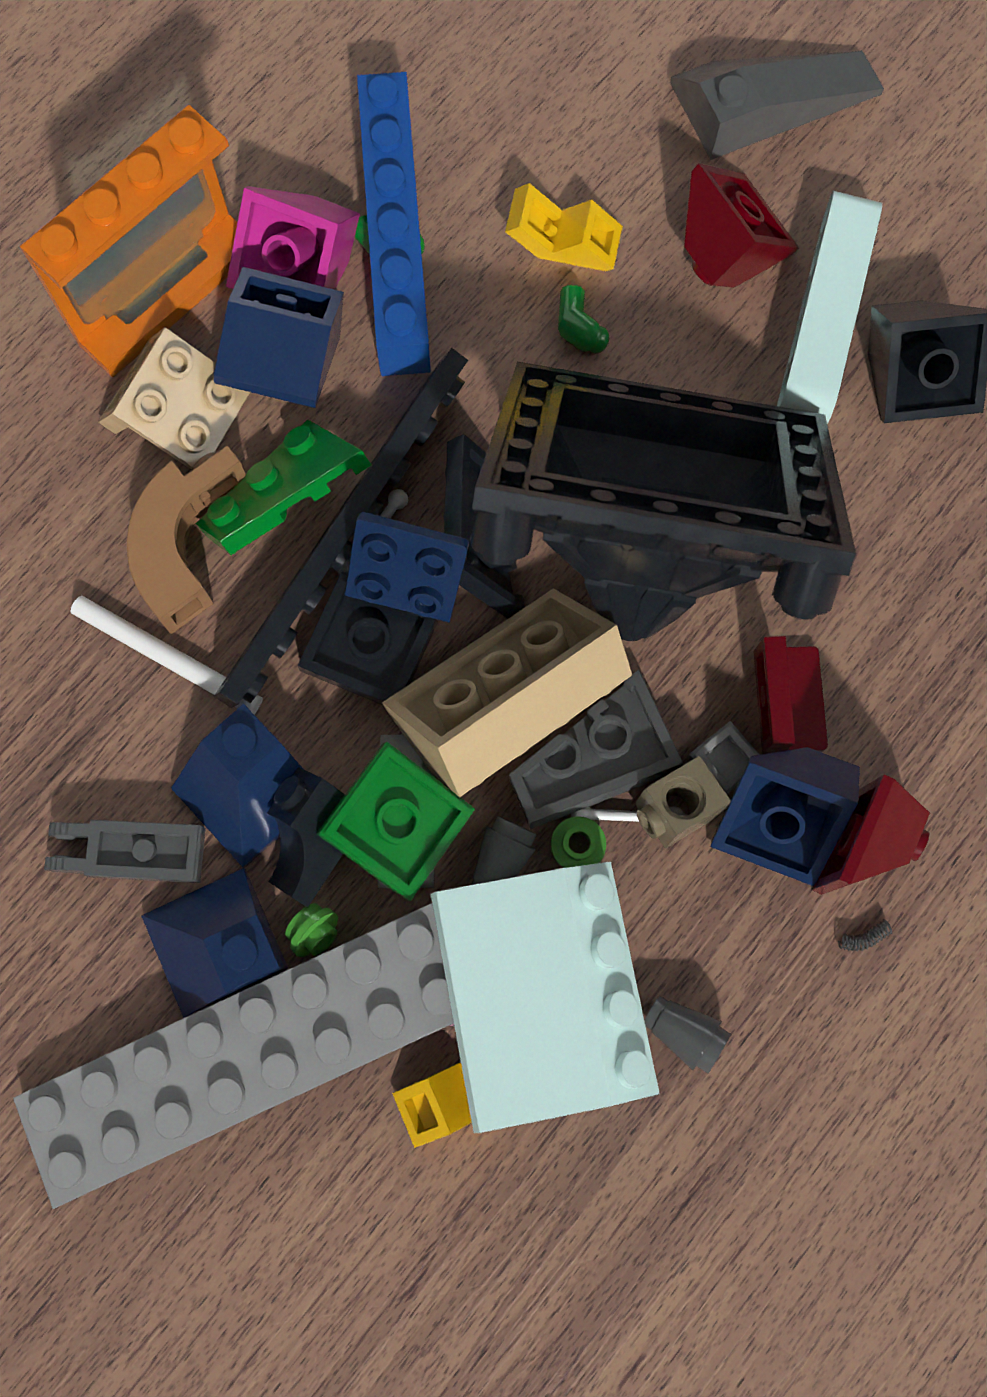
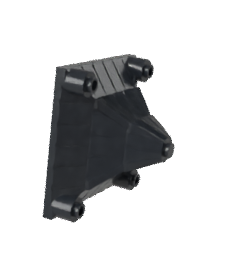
(662, 495)

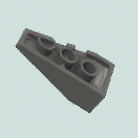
(761, 97)

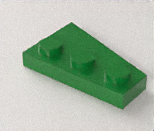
(291, 473)

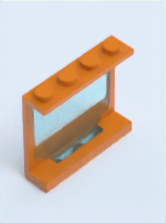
(139, 243)

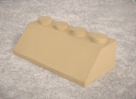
(509, 689)

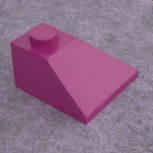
(292, 237)

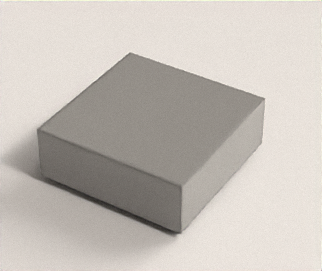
(725, 755)

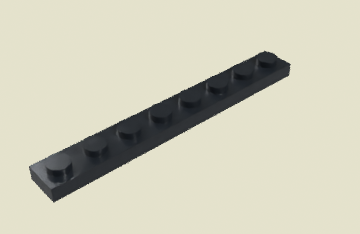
(334, 547)

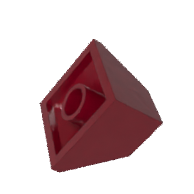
(731, 228)
(879, 837)

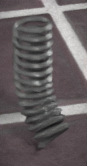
(875, 932)

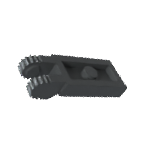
(132, 850)

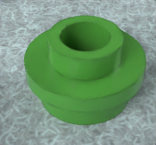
(578, 825)
(312, 930)

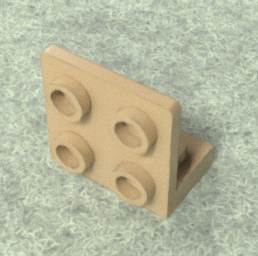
(174, 400)

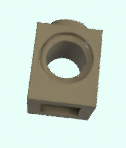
(696, 787)

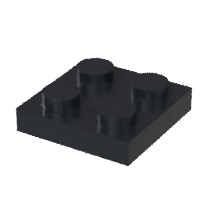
(366, 645)

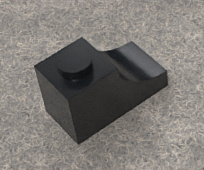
(304, 857)

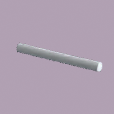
(153, 648)

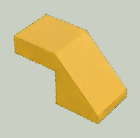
(572, 236)
(434, 1105)

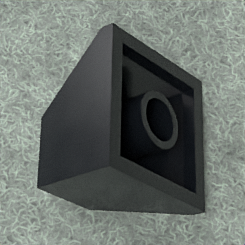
(928, 359)

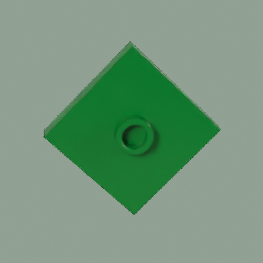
(396, 821)

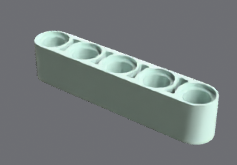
(830, 304)

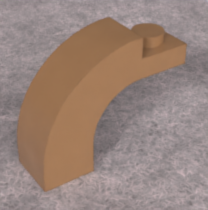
(161, 530)

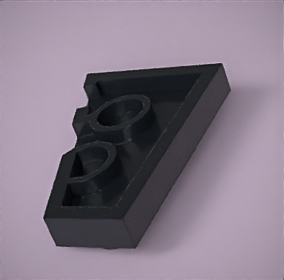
(482, 579)

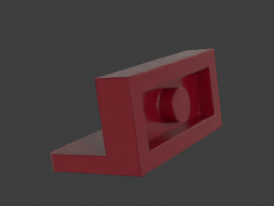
(789, 696)

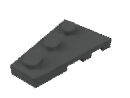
(601, 756)

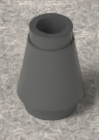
(503, 851)
(687, 1033)

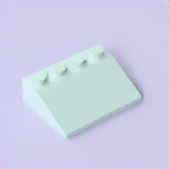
(543, 996)

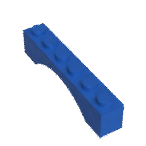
(393, 225)

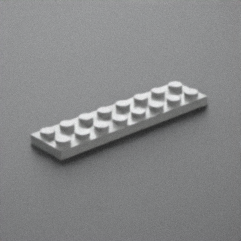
(237, 1057)

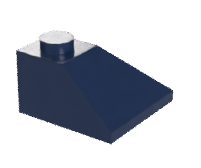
(234, 783)
(789, 812)
(214, 942)

